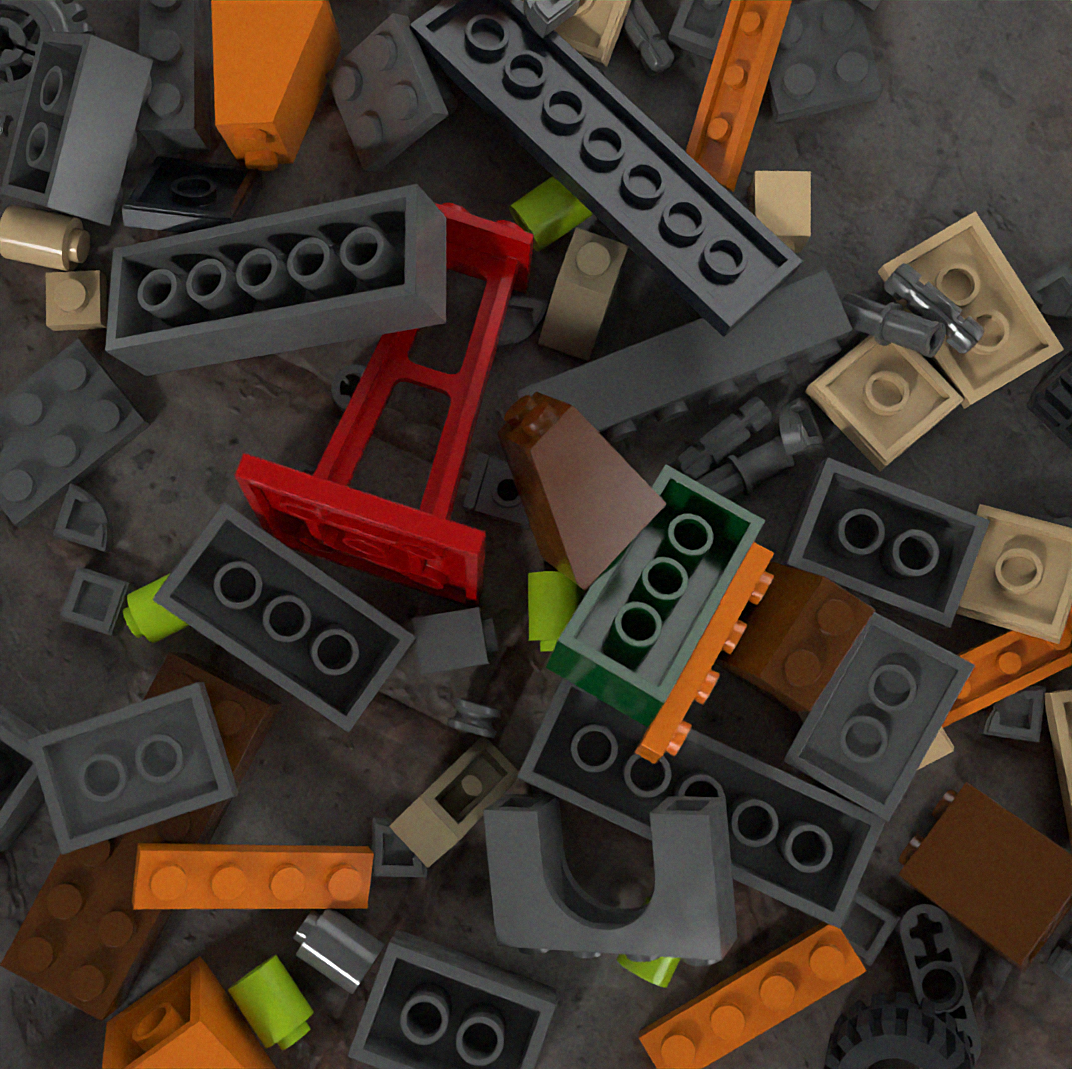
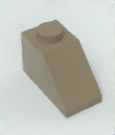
(582, 294)
(455, 801)

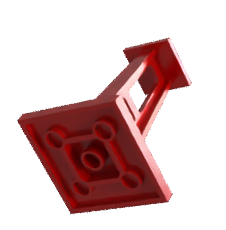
(374, 534)

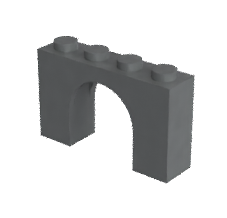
(546, 910)

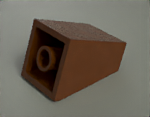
(573, 487)
(795, 637)
(991, 874)

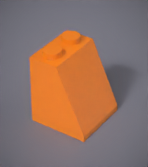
(270, 74)
(183, 1026)

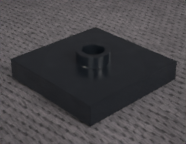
(191, 195)

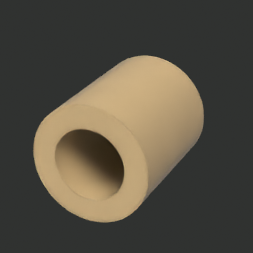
(43, 238)

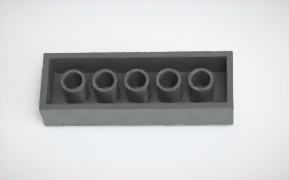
(280, 282)
(780, 829)

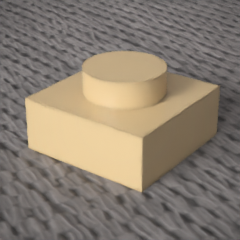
(76, 300)

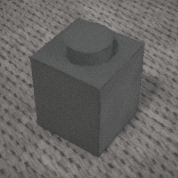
(454, 640)

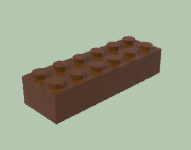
(82, 928)

